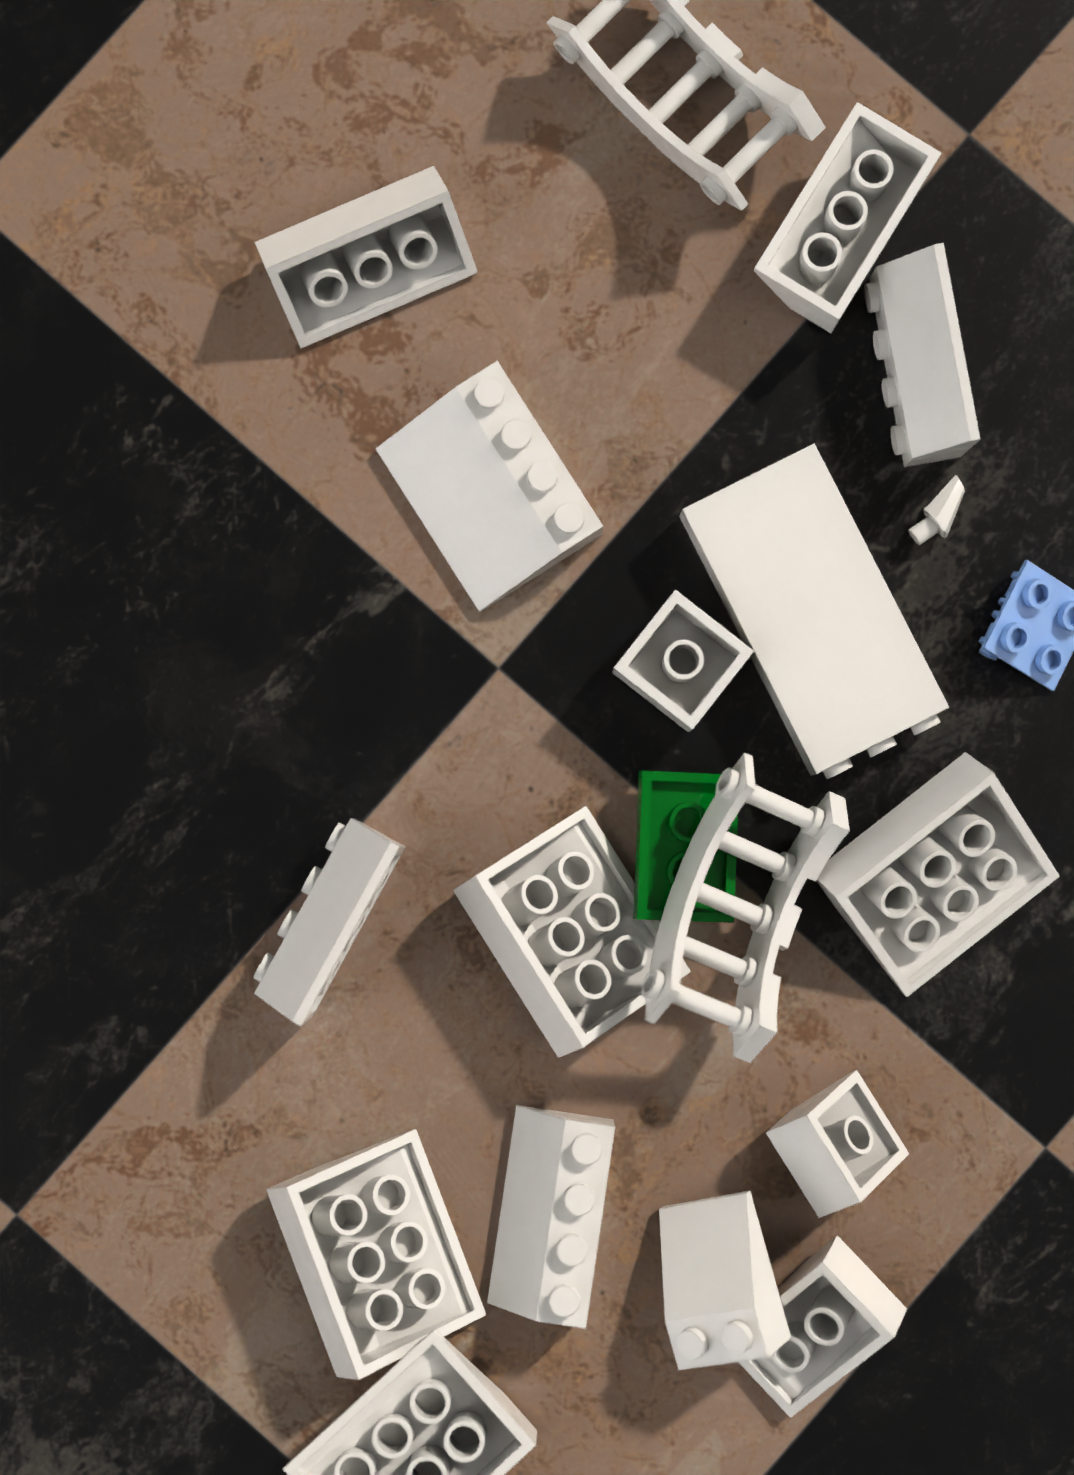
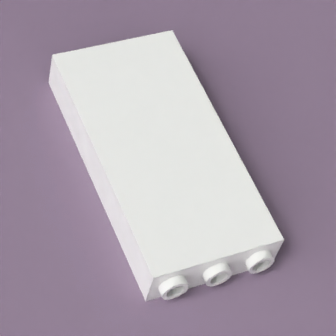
(814, 612)

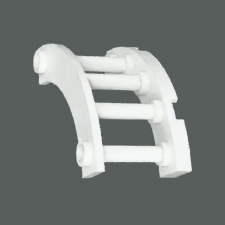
(716, 56)
(772, 922)

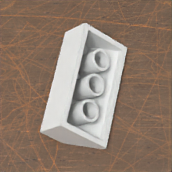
(845, 216)
(367, 256)
(922, 357)
(328, 920)
(551, 1215)

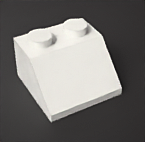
(838, 1145)

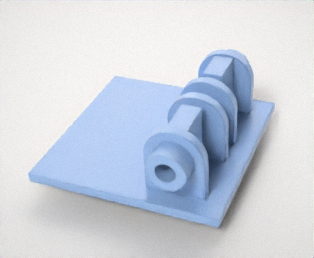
(1033, 626)

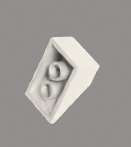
(718, 1283)
(835, 1323)

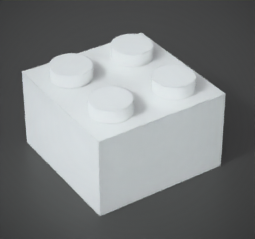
(682, 661)

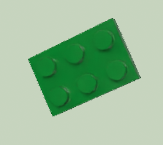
(666, 821)

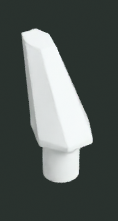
(939, 513)

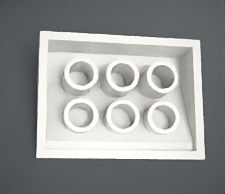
(489, 487)
(937, 873)
(566, 931)
(376, 1254)
(423, 1419)

